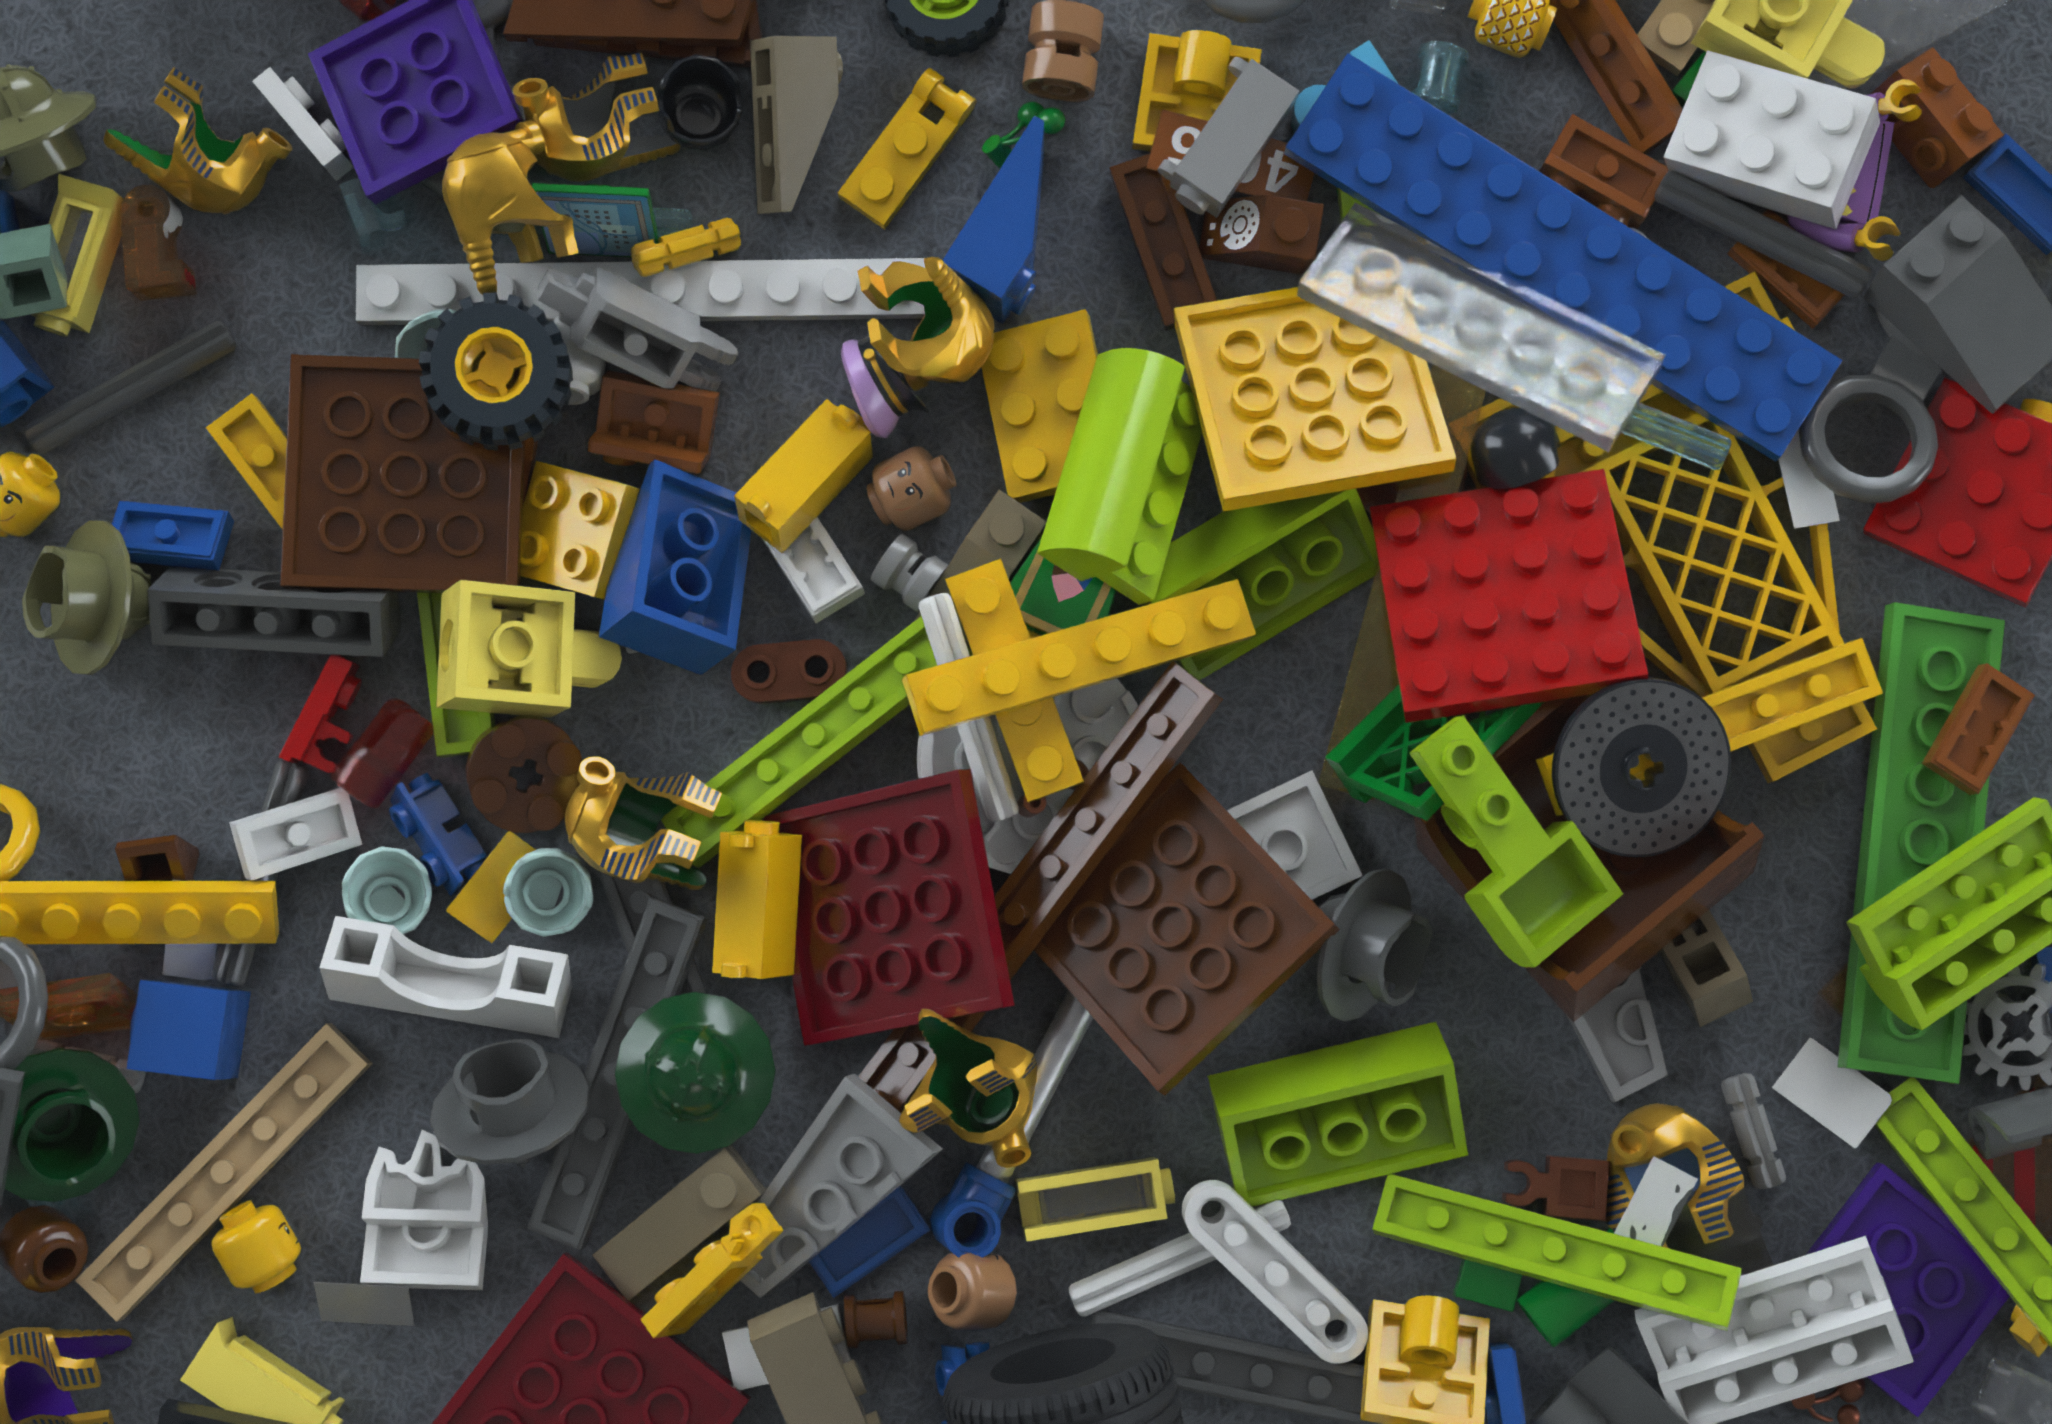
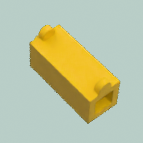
(805, 474)
(756, 902)

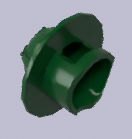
(695, 1072)
(90, 1144)

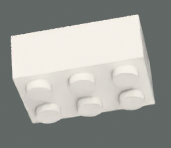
(1773, 138)

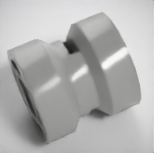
(908, 571)

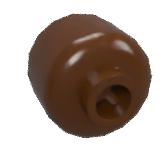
(43, 1249)

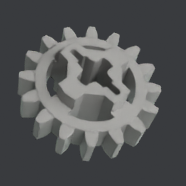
(1998, 1008)

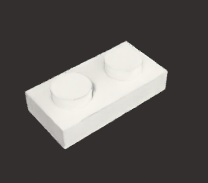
(292, 104)
(295, 833)

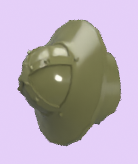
(38, 127)
(92, 597)

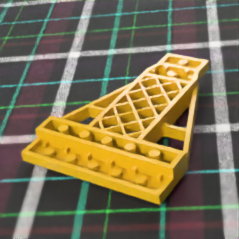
(1816, 606)

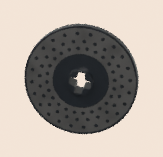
(1605, 742)

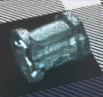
(1447, 61)

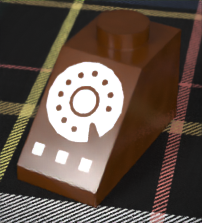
(1264, 233)

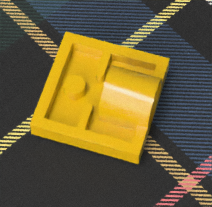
(1186, 78)
(573, 528)
(1424, 1363)

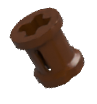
(875, 1319)

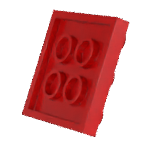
(1984, 502)

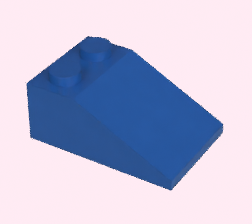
(999, 238)
(679, 572)

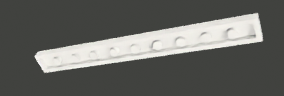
(707, 288)

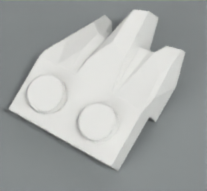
(424, 1221)

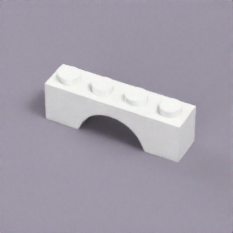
(386, 970)

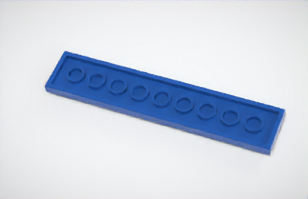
(1516, 222)

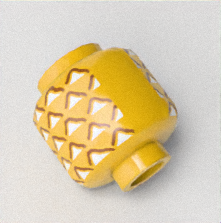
(1512, 24)

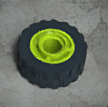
(946, 25)

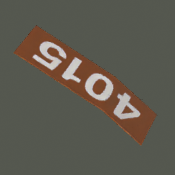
(1269, 175)

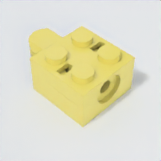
(1793, 38)
(517, 655)

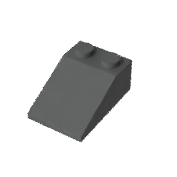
(1968, 304)

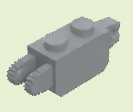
(635, 328)

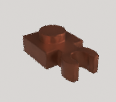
(1568, 1186)

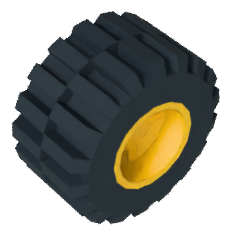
(496, 371)

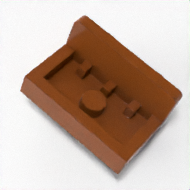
(1951, 123)
(1604, 171)
(654, 423)

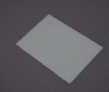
(364, 1303)

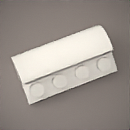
(1787, 1337)

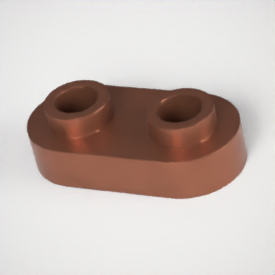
(788, 670)

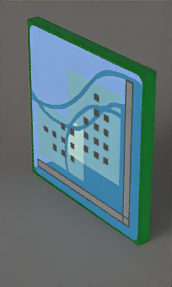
(603, 216)

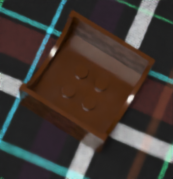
(1659, 891)

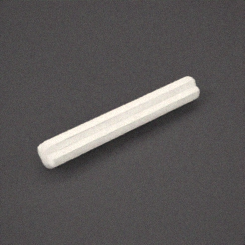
(978, 735)
(1155, 1267)

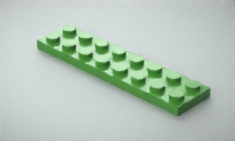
(1912, 819)

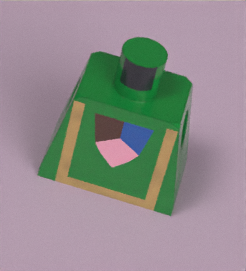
(1055, 599)

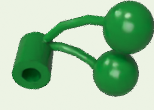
(998, 148)

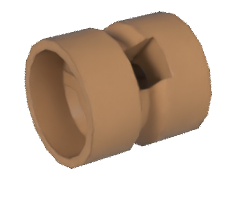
(1063, 41)

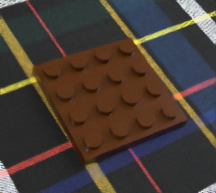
(386, 489)
(1181, 931)

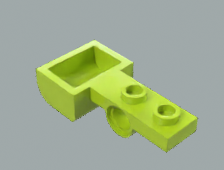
(1541, 879)

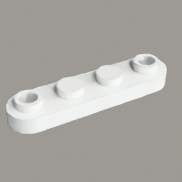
(1274, 1271)

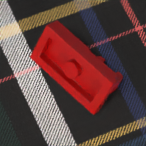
(333, 689)

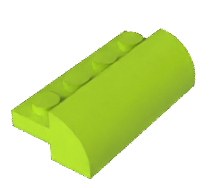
(1124, 473)
(1962, 919)

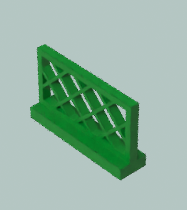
(1381, 744)

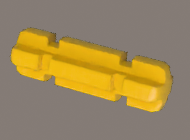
(685, 247)

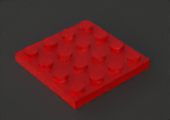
(1506, 596)

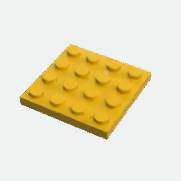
(1305, 401)

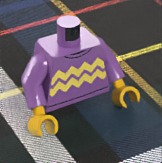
(1860, 220)

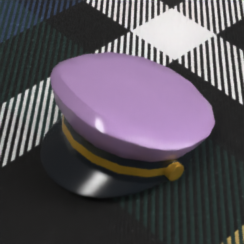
(877, 388)

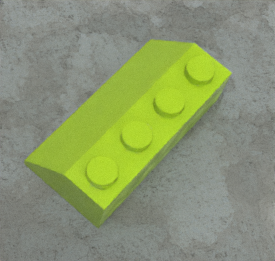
(1286, 559)
(1339, 1114)

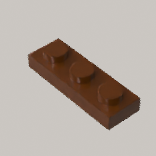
(1162, 238)

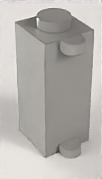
(1231, 138)

